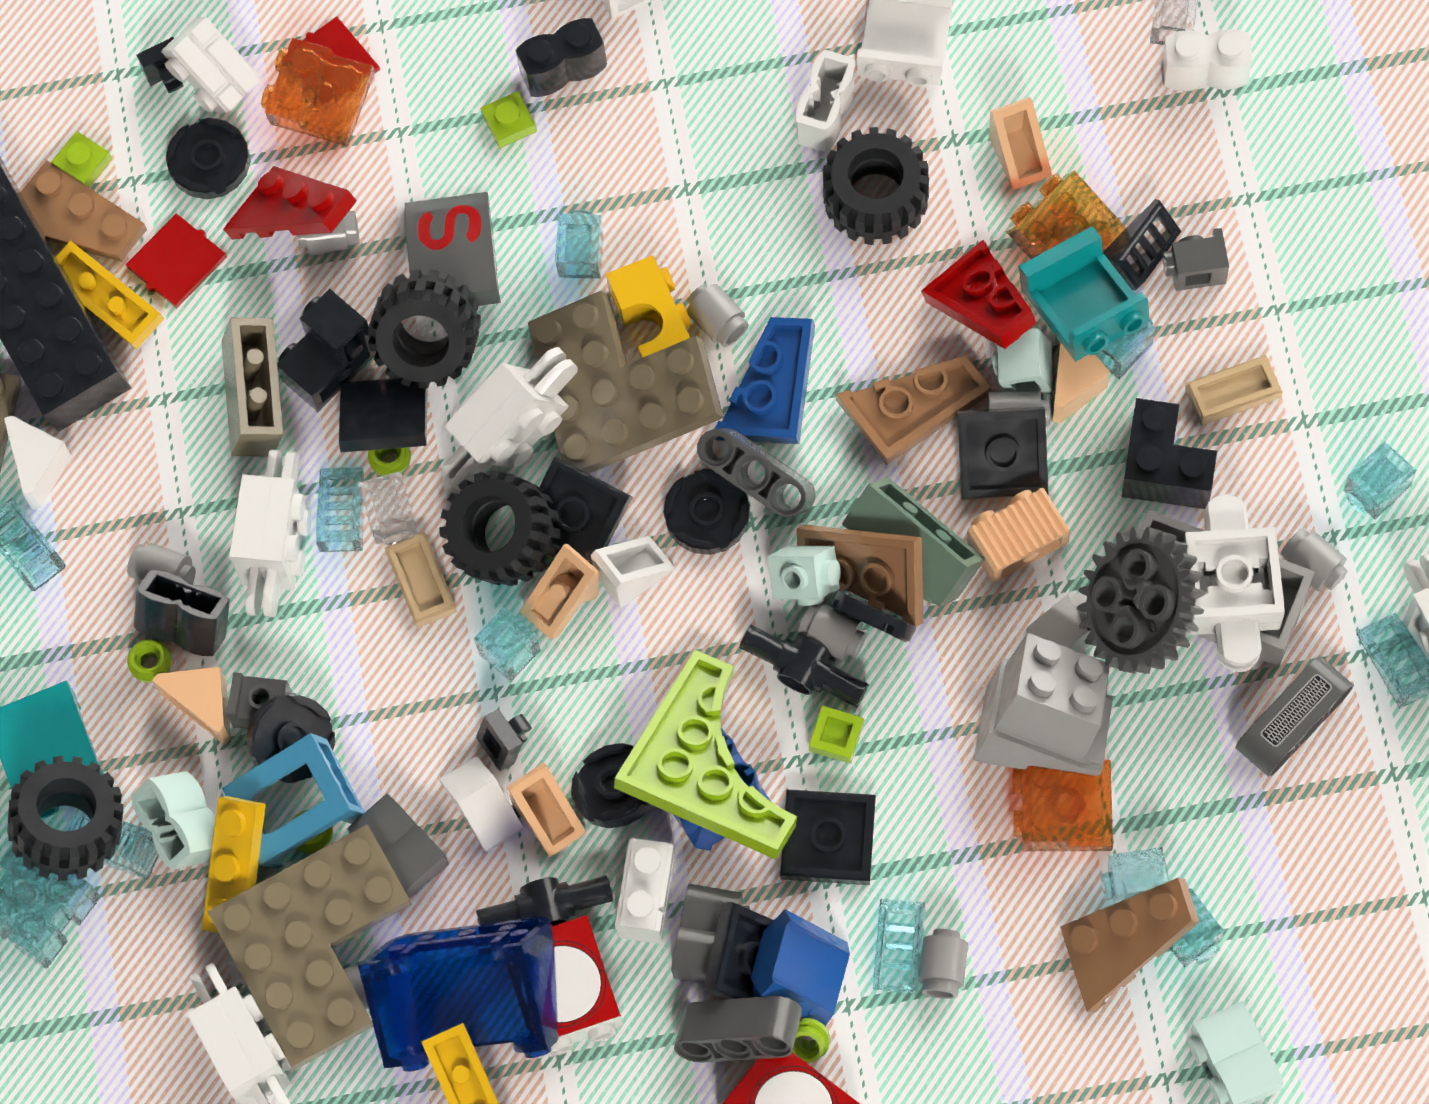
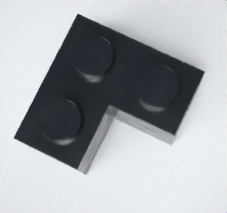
(329, 352)
(1158, 467)

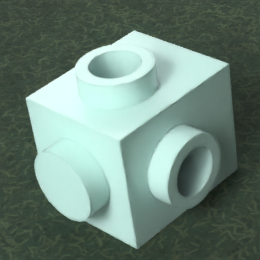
(1025, 363)
(804, 573)

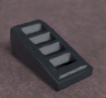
(1125, 245)

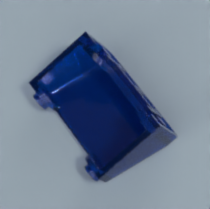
(480, 975)

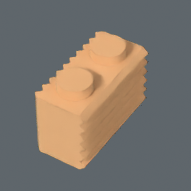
(1017, 534)

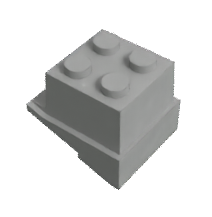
(1046, 710)

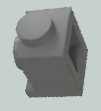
(1197, 261)
(243, 696)

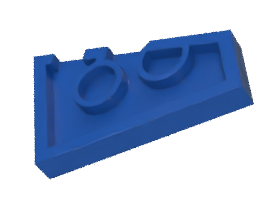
(773, 391)

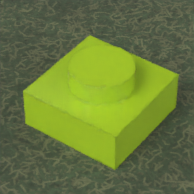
(508, 119)
(82, 159)
(836, 734)

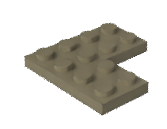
(620, 406)
(286, 935)

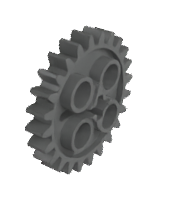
(1141, 600)

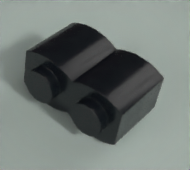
(567, 55)
(181, 613)

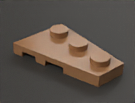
(79, 214)
(913, 407)
(875, 567)
(1124, 937)

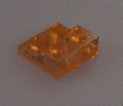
(317, 92)
(1061, 213)
(1063, 809)

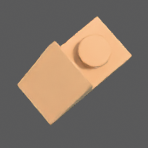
(561, 591)

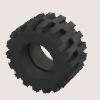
(876, 155)
(420, 359)
(468, 520)
(71, 786)

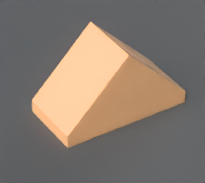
(1019, 143)
(1077, 383)
(200, 696)
(545, 810)

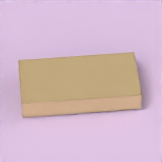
(1233, 390)
(420, 580)

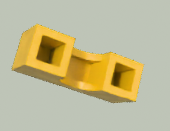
(643, 293)

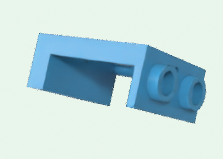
(339, 801)

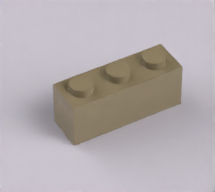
(252, 386)

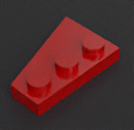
(290, 203)
(981, 297)

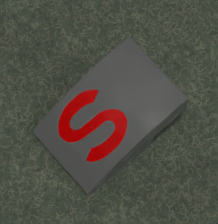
(455, 240)

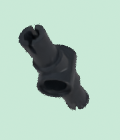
(804, 665)
(549, 899)

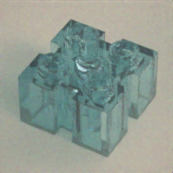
(40, 908)

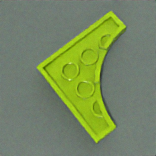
(689, 770)

